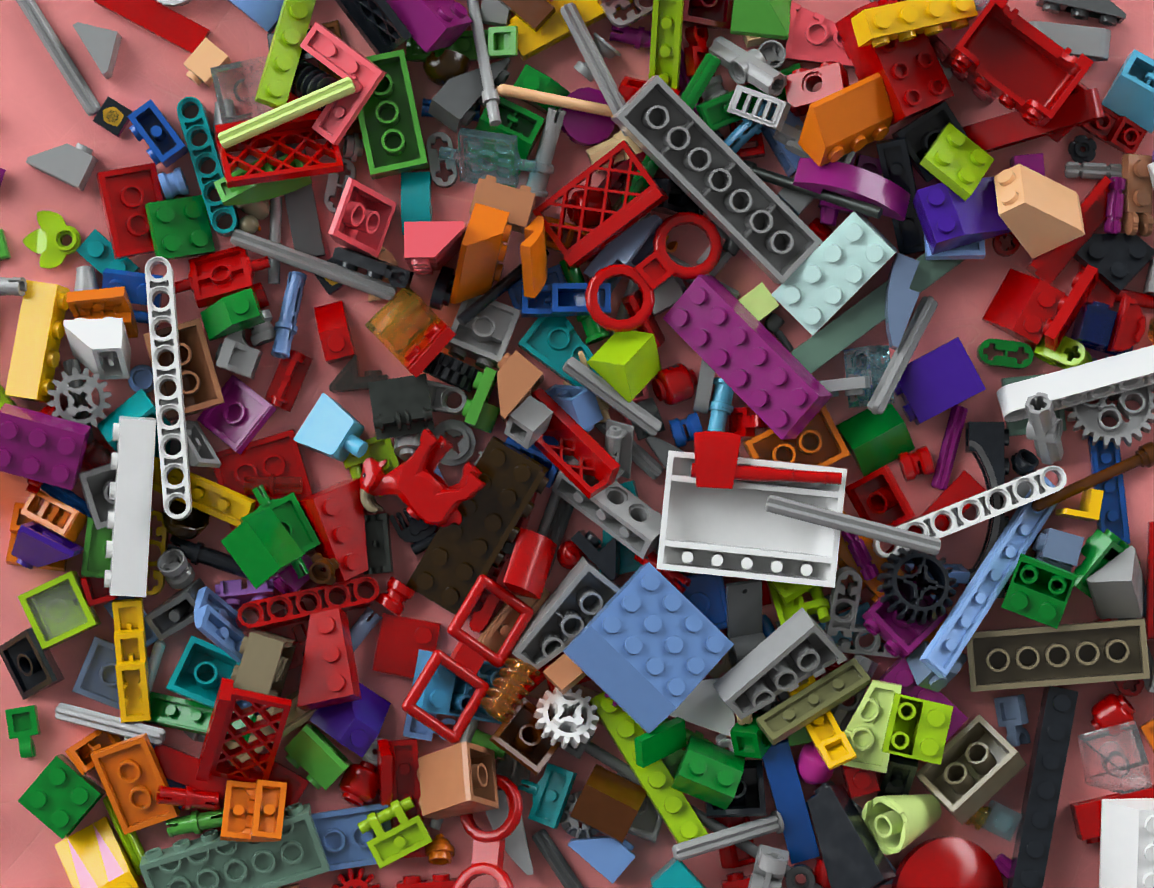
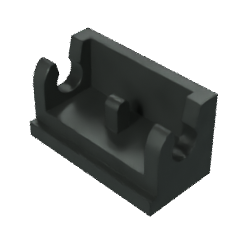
(378, 544)

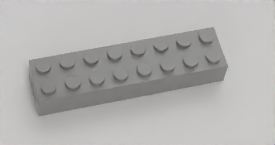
(716, 180)

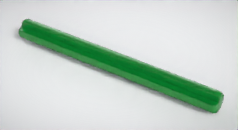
(690, 96)

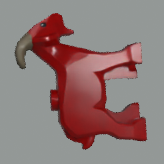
(418, 485)

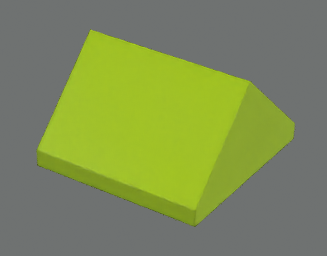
(627, 362)

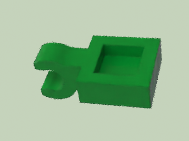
(23, 724)

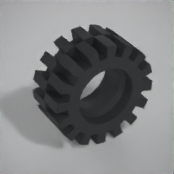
(452, 371)

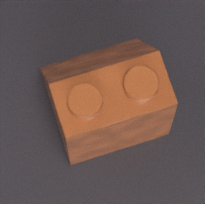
(457, 781)

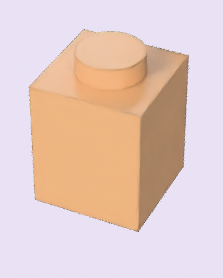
(202, 59)

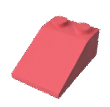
(362, 219)

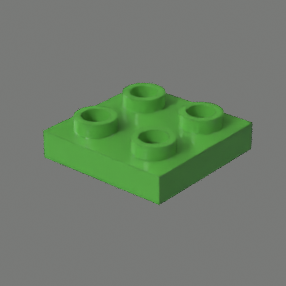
(479, 412)

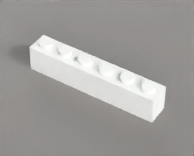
(131, 506)

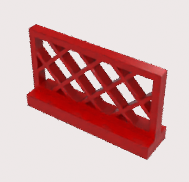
(290, 132)
(613, 226)
(221, 724)

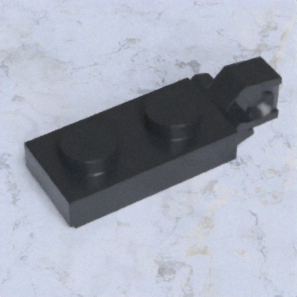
(375, 267)

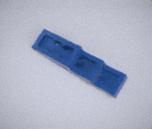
(790, 802)

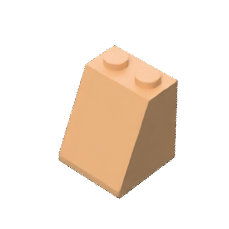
(1037, 209)

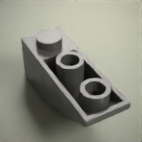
(1103, 10)
(461, 96)

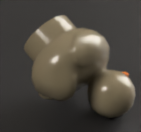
(255, 212)

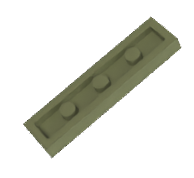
(813, 701)

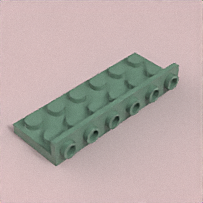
(233, 864)

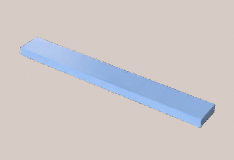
(984, 587)

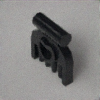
(417, 532)

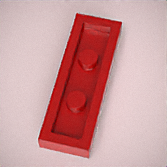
(1070, 307)

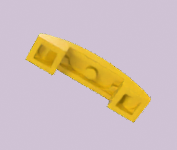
(827, 735)

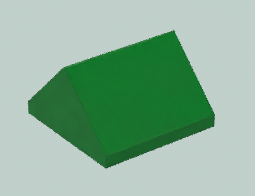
(875, 438)
(262, 547)

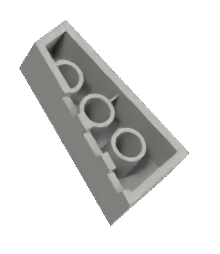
(565, 613)
(778, 665)

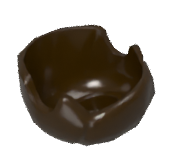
(446, 66)
(188, 527)

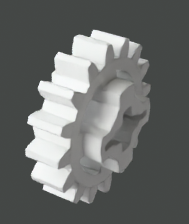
(568, 728)

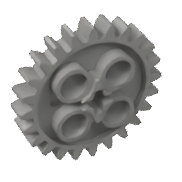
(1090, 416)

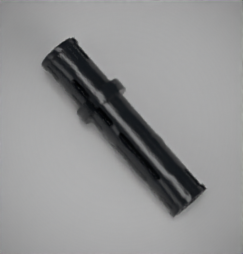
(200, 554)

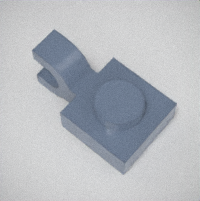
(1012, 714)

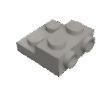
(485, 335)

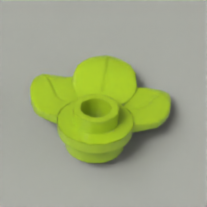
(49, 238)

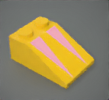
(97, 858)

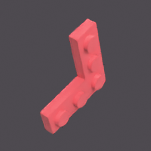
(345, 62)

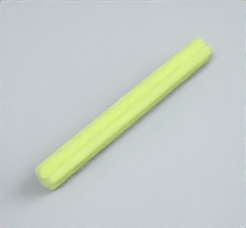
(286, 112)

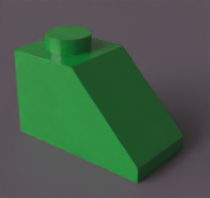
(536, 80)
(232, 314)

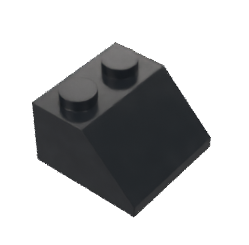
(924, 131)

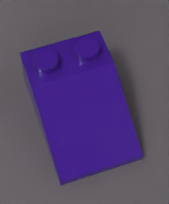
(952, 222)

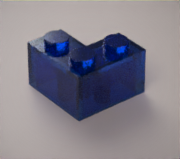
(1095, 326)

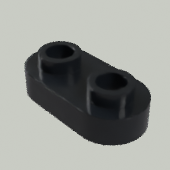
(442, 289)

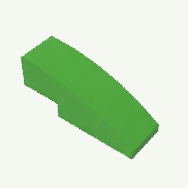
(261, 191)

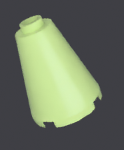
(900, 819)

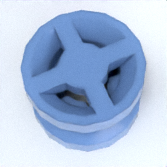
(173, 183)

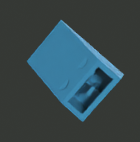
(449, 693)

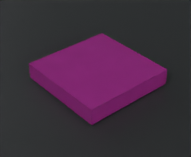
(239, 417)

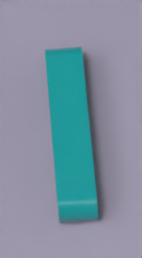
(199, 155)

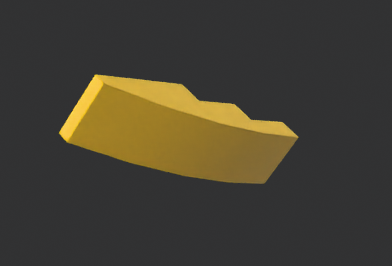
(131, 660)

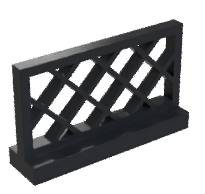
(376, 23)

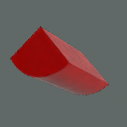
(529, 564)

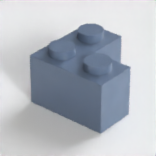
(1058, 548)

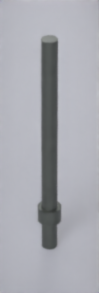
(826, 195)

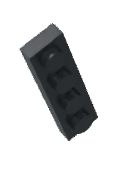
(897, 168)

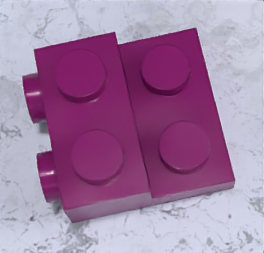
(899, 636)

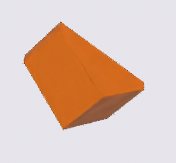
(81, 751)

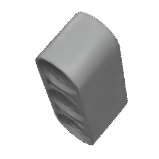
(1090, 41)

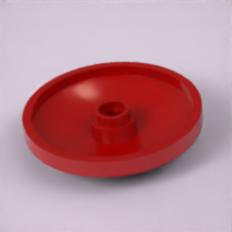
(947, 864)

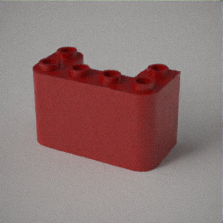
(1018, 63)

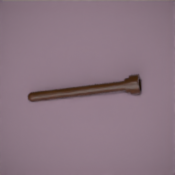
(1142, 458)

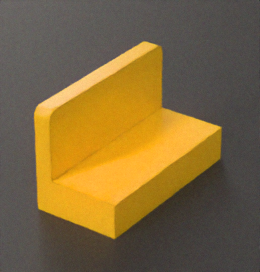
(1089, 506)

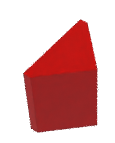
(880, 498)

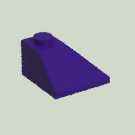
(41, 546)
(354, 722)

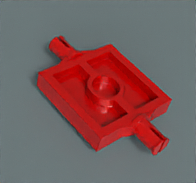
(220, 275)

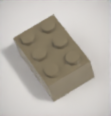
(264, 663)
(971, 769)

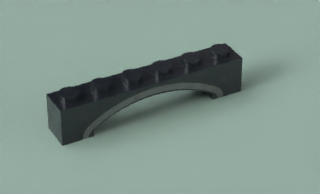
(987, 445)

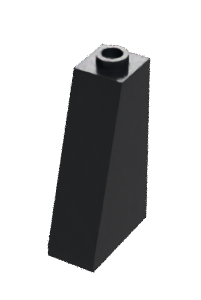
(846, 842)

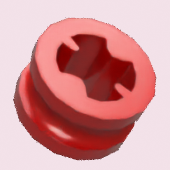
(996, 244)

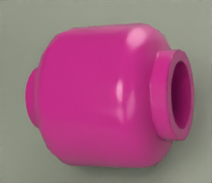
(811, 766)

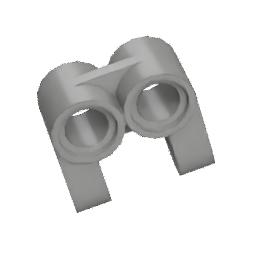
(769, 867)

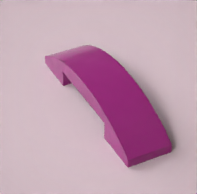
(853, 183)

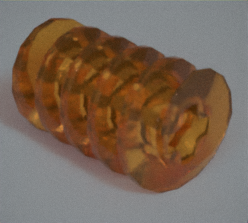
(508, 688)

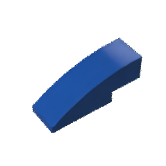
(563, 300)

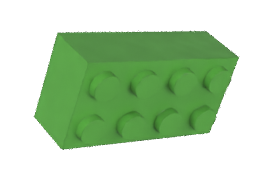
(392, 122)

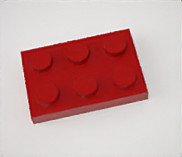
(124, 201)

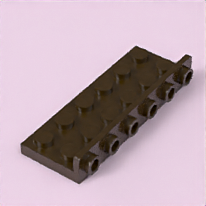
(488, 522)

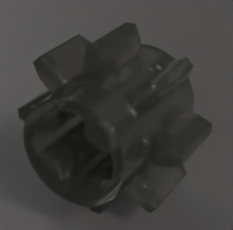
(512, 769)

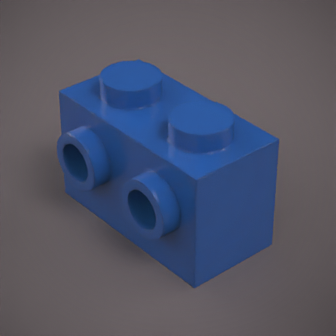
(158, 133)

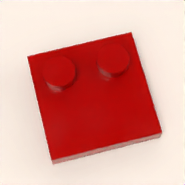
(400, 643)

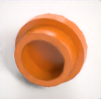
(440, 851)

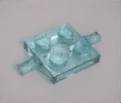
(487, 154)

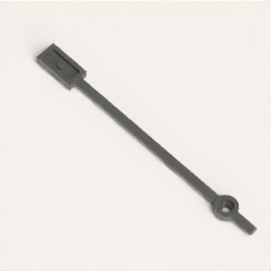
(710, 823)

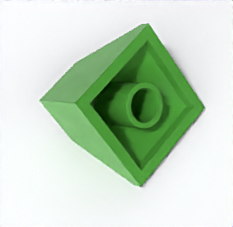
(761, 18)

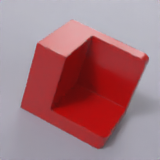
(95, 591)

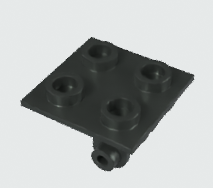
(401, 406)

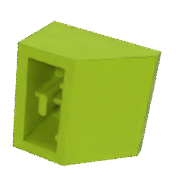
(917, 728)

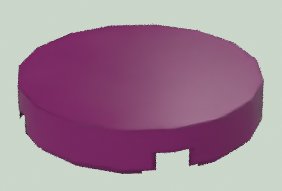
(585, 127)

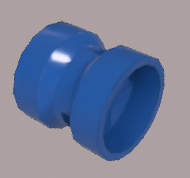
(691, 424)

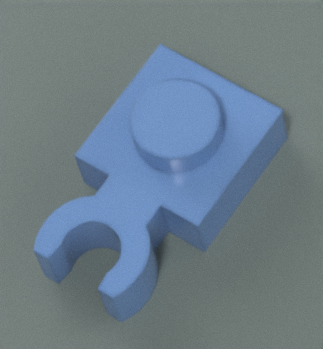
(417, 730)

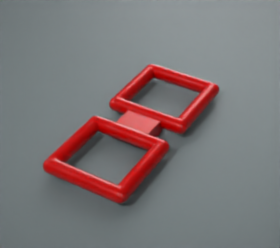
(467, 659)

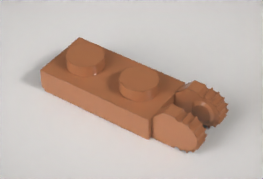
(1137, 195)

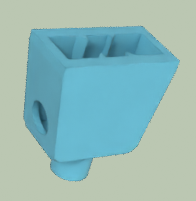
(332, 431)

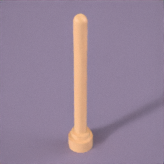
(554, 100)

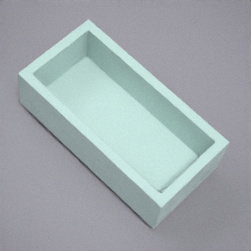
(834, 272)

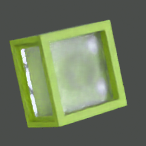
(58, 610)

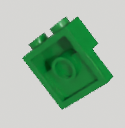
(1099, 550)

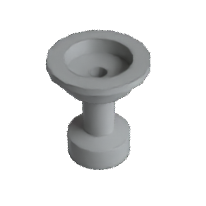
(605, 50)

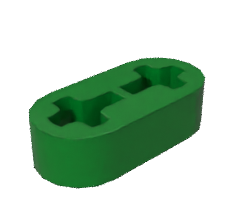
(1005, 346)

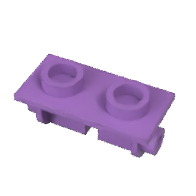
(235, 596)

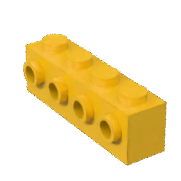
(910, 17)
(37, 342)

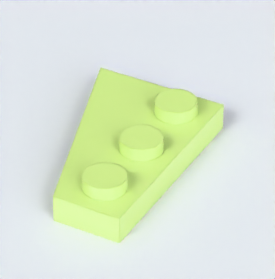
(869, 725)

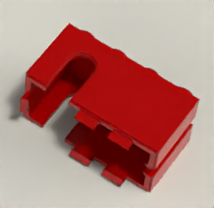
(907, 68)

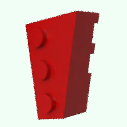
(340, 526)
(328, 663)

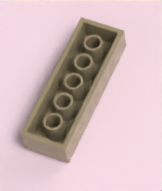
(1058, 656)

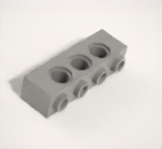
(615, 512)

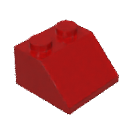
(1023, 306)

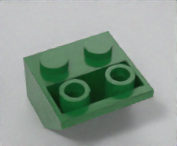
(517, 122)
(1039, 591)

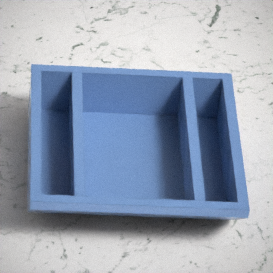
(648, 647)

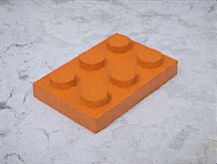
(131, 783)

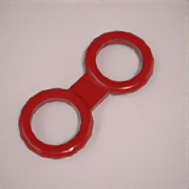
(653, 271)
(490, 845)

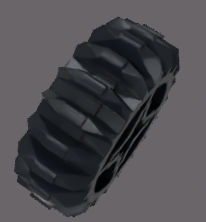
(910, 607)

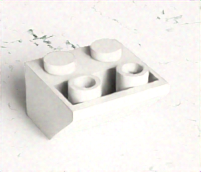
(100, 346)

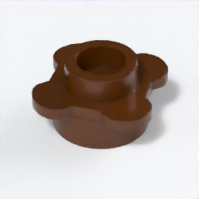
(320, 576)

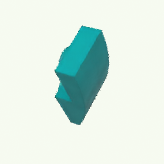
(415, 197)

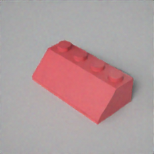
(431, 244)

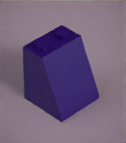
(938, 382)

